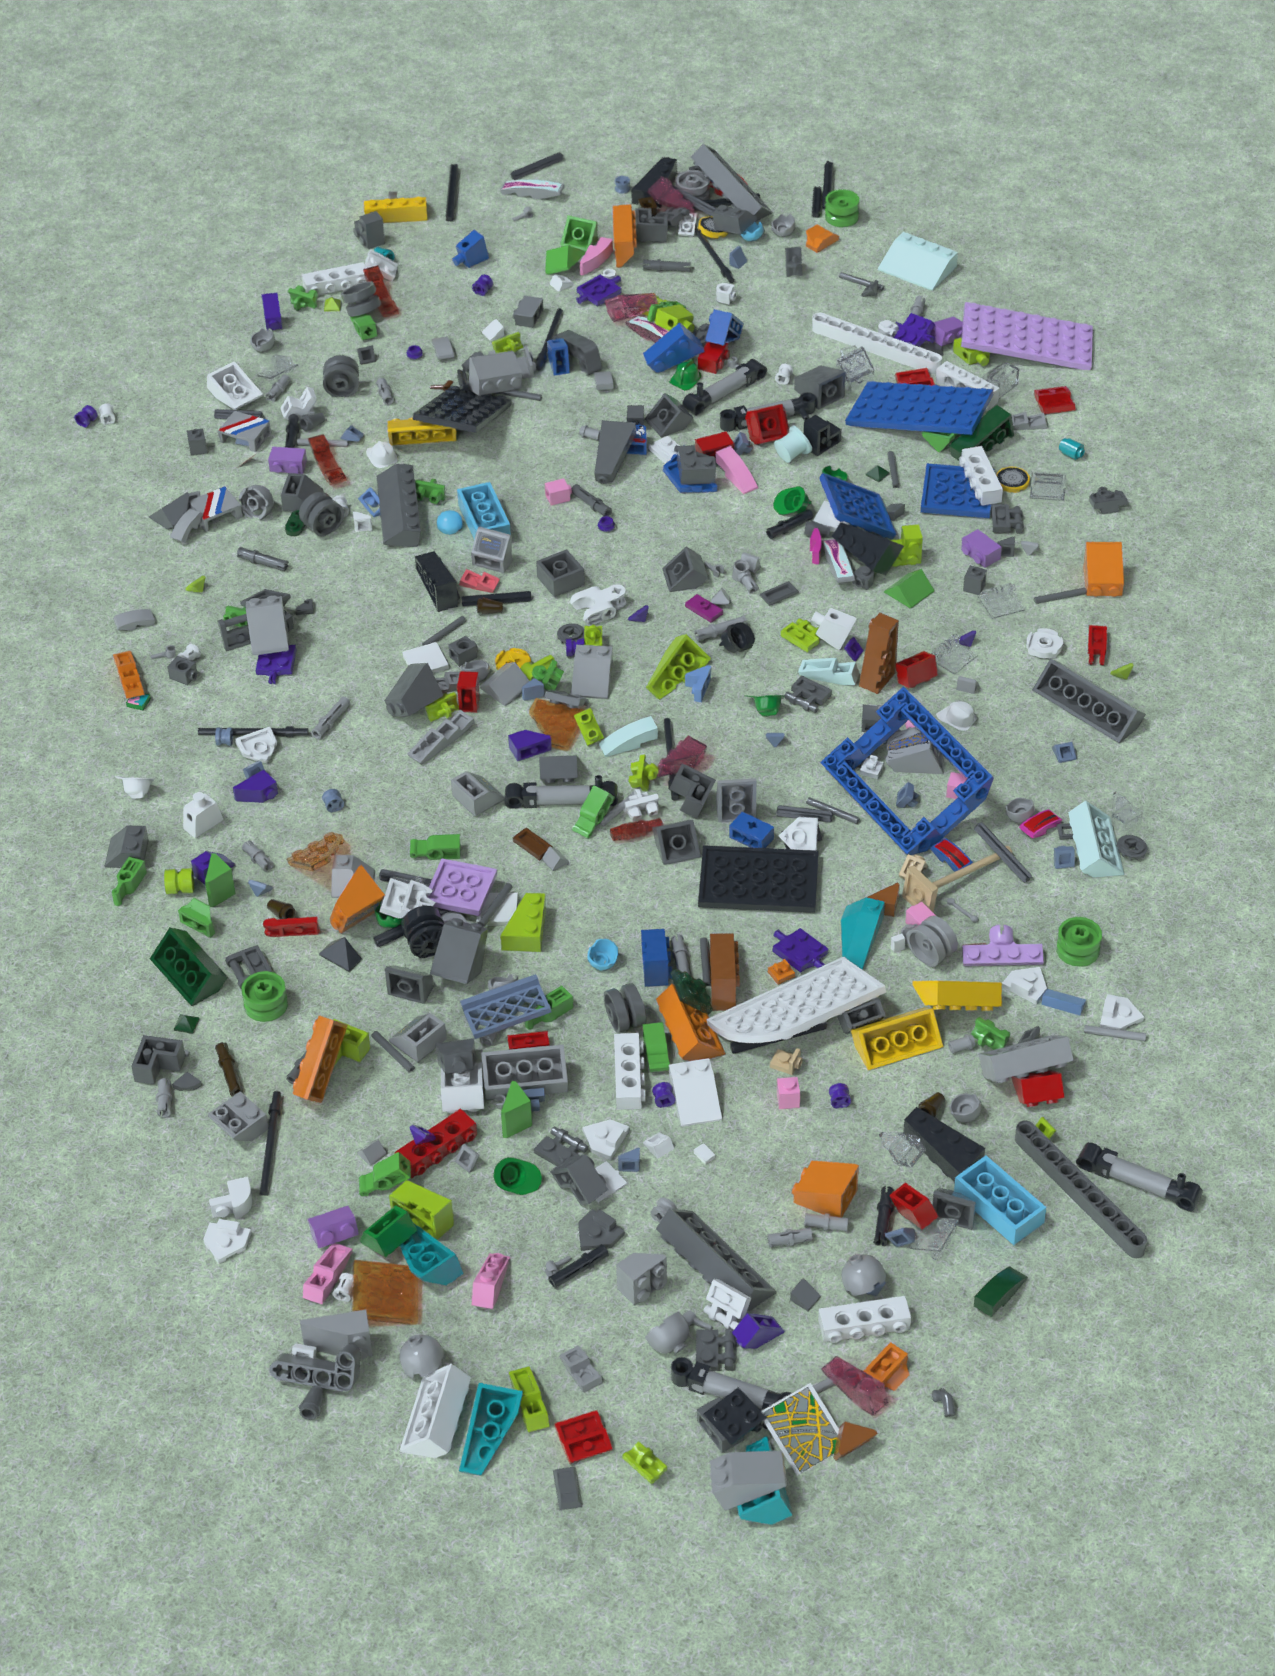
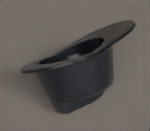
(737, 638)

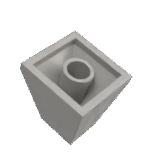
(343, 870)

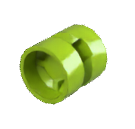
(178, 881)

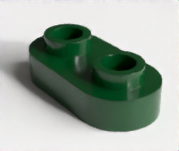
(294, 525)

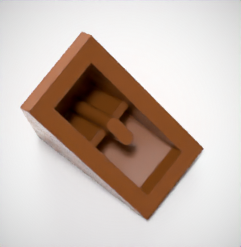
(890, 896)
(851, 1437)

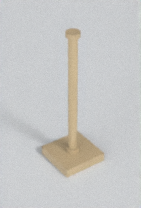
(920, 889)

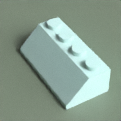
(1095, 841)

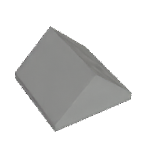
(505, 683)

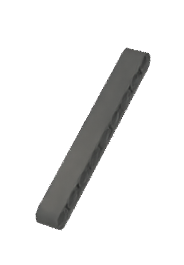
(1081, 1189)

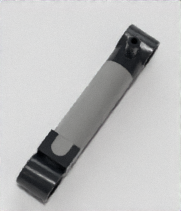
(744, 376)
(803, 405)
(535, 795)
(1108, 1164)
(702, 1379)

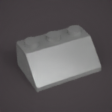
(494, 373)

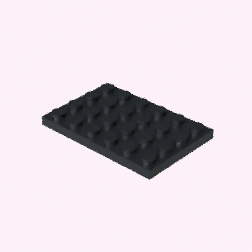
(462, 409)
(758, 879)

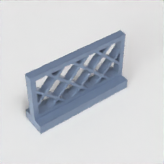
(504, 998)

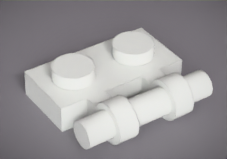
(728, 1299)

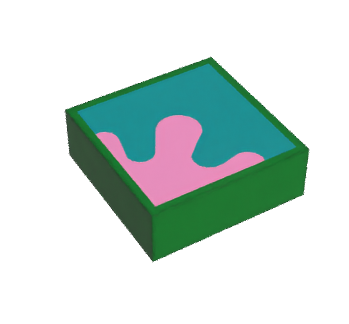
(138, 702)

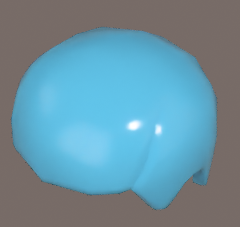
(753, 232)
(449, 522)
(603, 951)

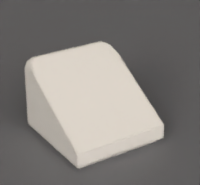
(561, 282)
(493, 330)
(362, 522)
(659, 1145)

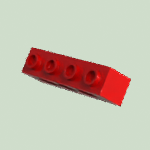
(449, 1135)

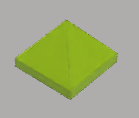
(332, 304)
(197, 585)
(1123, 672)
(1045, 1127)

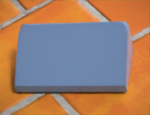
(372, 499)
(1063, 1002)

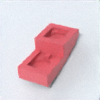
(475, 581)

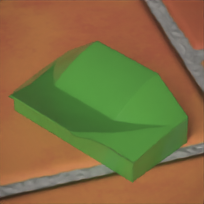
(197, 916)

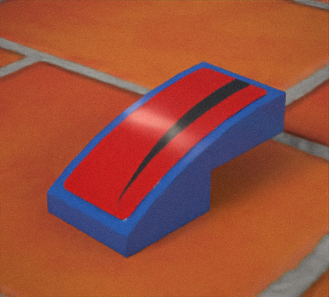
(952, 854)

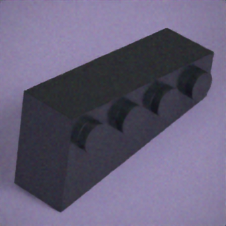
(869, 548)

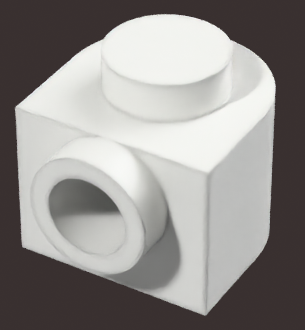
(725, 293)
(887, 328)

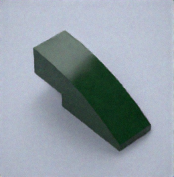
(999, 1290)

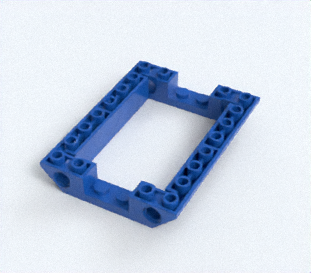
(893, 715)

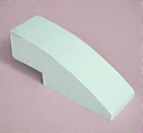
(830, 671)
(630, 737)

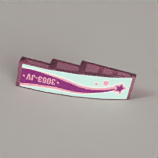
(646, 328)

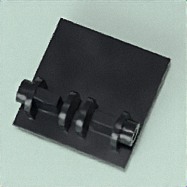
(735, 1416)

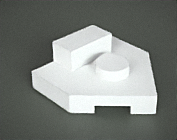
(258, 745)
(801, 834)
(1026, 984)
(1119, 1013)
(605, 1137)
(226, 1239)

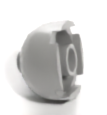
(255, 498)
(861, 1274)
(669, 1335)
(421, 1355)

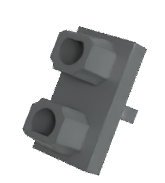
(793, 261)

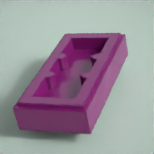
(704, 608)

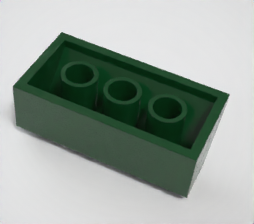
(187, 966)

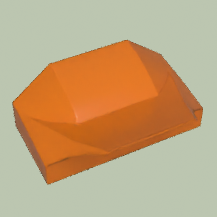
(820, 238)
(889, 1367)

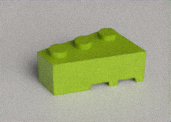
(526, 925)
(426, 1208)

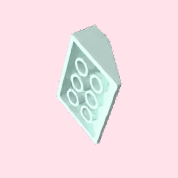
(919, 261)

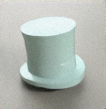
(792, 445)

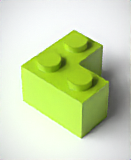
(912, 541)
(354, 1044)

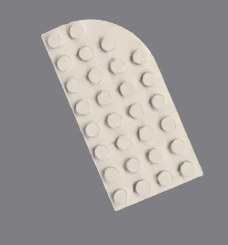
(798, 1004)

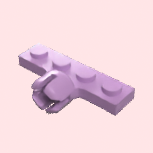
(1002, 951)

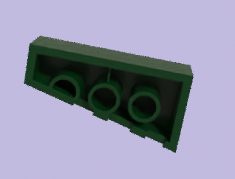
(990, 430)

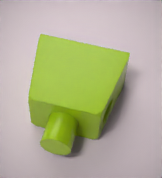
(670, 316)
(969, 355)

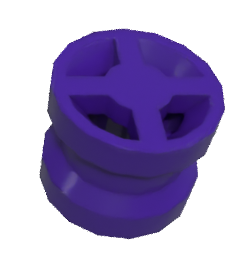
(663, 1094)
(839, 1095)

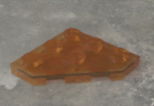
(555, 721)
(317, 852)

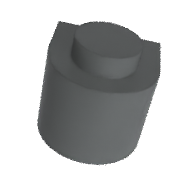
(864, 577)

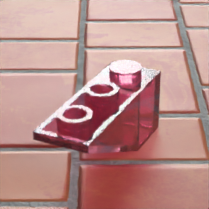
(666, 195)
(629, 305)
(687, 752)
(857, 1385)

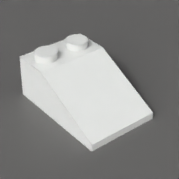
(232, 386)
(462, 1090)
(695, 1092)

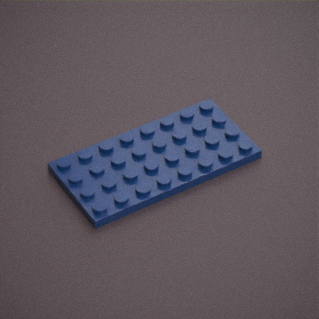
(919, 407)

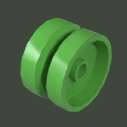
(842, 208)
(1079, 941)
(264, 996)

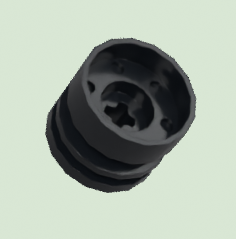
(423, 930)

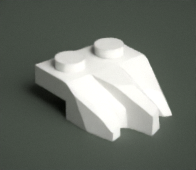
(404, 897)

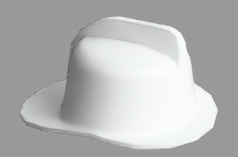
(382, 454)
(958, 715)
(136, 787)

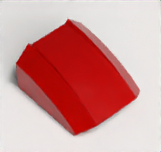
(767, 423)

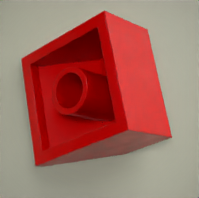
(1039, 1087)

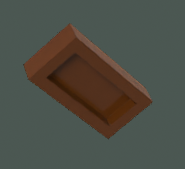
(531, 843)

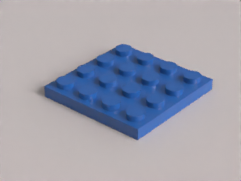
(950, 493)
(857, 506)

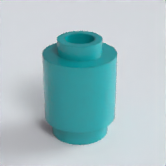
(1071, 448)

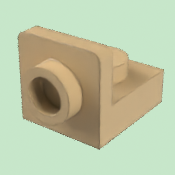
(916, 861)
(786, 1061)

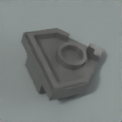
(1107, 500)
(598, 1229)

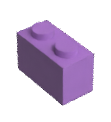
(947, 330)
(287, 460)
(981, 548)
(333, 1226)

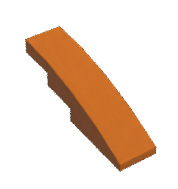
(128, 674)

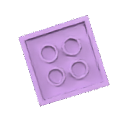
(461, 886)

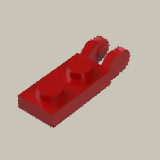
(1097, 643)
(291, 927)

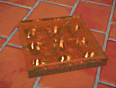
(385, 1292)

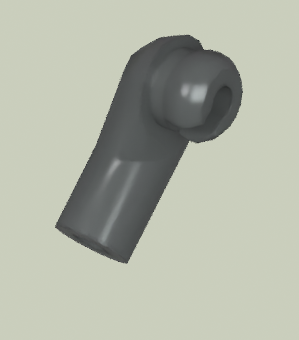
(946, 1399)

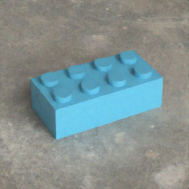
(482, 509)
(1001, 1200)

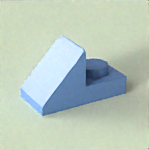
(698, 681)

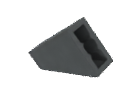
(612, 448)

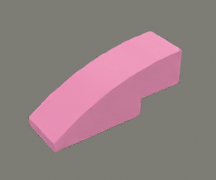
(596, 255)
(736, 470)
(326, 1273)

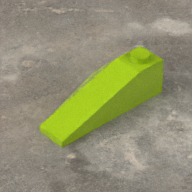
(678, 660)

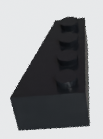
(664, 167)
(437, 581)
(943, 1144)

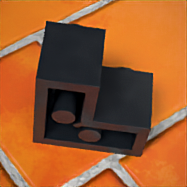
(821, 434)

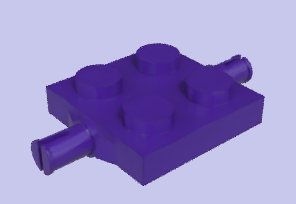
(598, 290)
(915, 330)
(276, 663)
(799, 949)

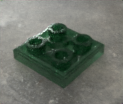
(692, 991)

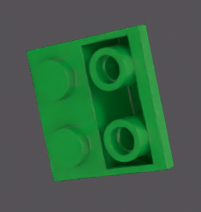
(389, 1231)

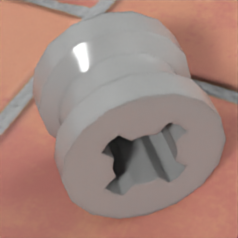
(662, 1207)

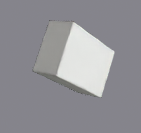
(897, 943)
(704, 1153)

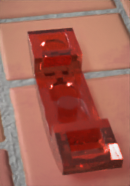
(387, 305)
(325, 460)

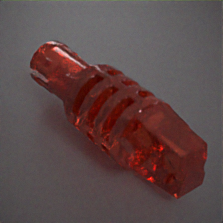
(634, 829)

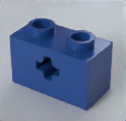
(751, 831)

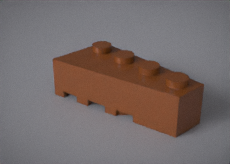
(880, 653)
(724, 970)

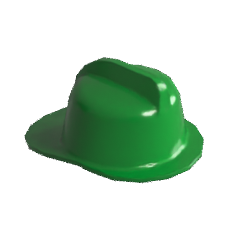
(686, 375)
(791, 501)
(767, 705)
(523, 1175)

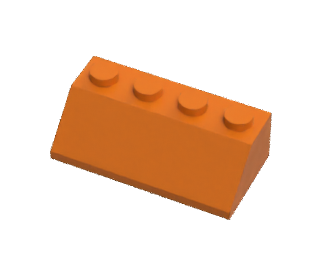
(624, 233)
(688, 1028)
(319, 1059)

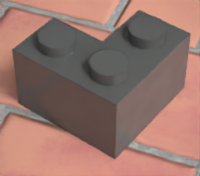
(649, 227)
(370, 230)
(693, 468)
(694, 787)
(157, 1054)
(581, 1177)

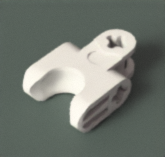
(601, 603)

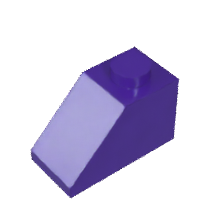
(272, 311)
(528, 744)
(256, 788)
(201, 863)
(756, 1330)

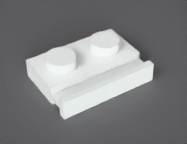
(387, 267)
(663, 448)

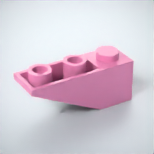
(489, 1280)

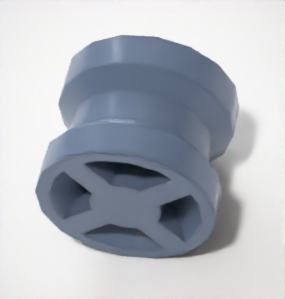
(622, 184)
(224, 736)
(333, 800)

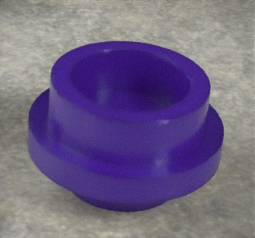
(414, 352)
(606, 524)

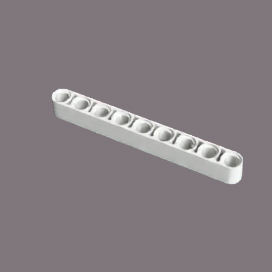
(875, 342)

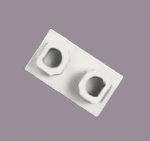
(641, 801)

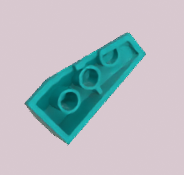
(859, 929)
(430, 1258)
(489, 1423)
(769, 1507)

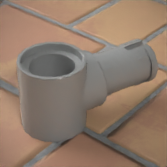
(742, 575)

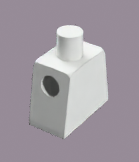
(834, 626)
(200, 814)

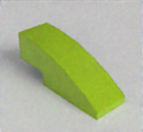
(531, 1405)

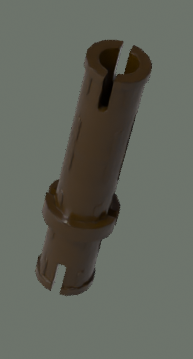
(226, 1062)

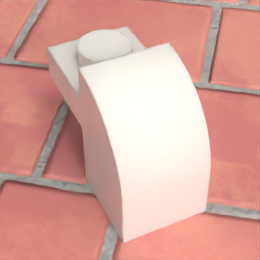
(299, 406)
(237, 1202)

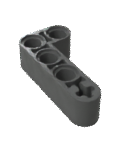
(583, 349)
(287, 1368)

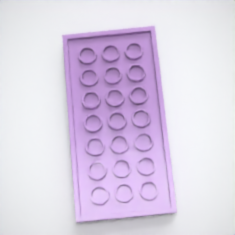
(1027, 336)

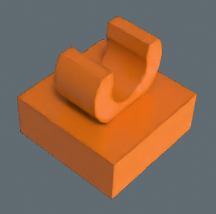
(781, 972)

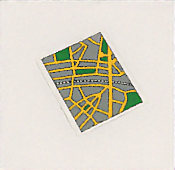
(802, 1428)

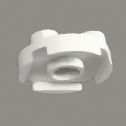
(1037, 648)

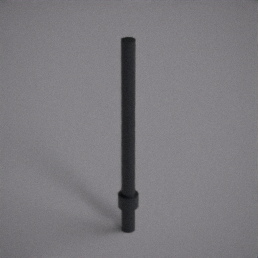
(725, 271)
(542, 357)
(289, 731)
(669, 745)
(274, 1111)

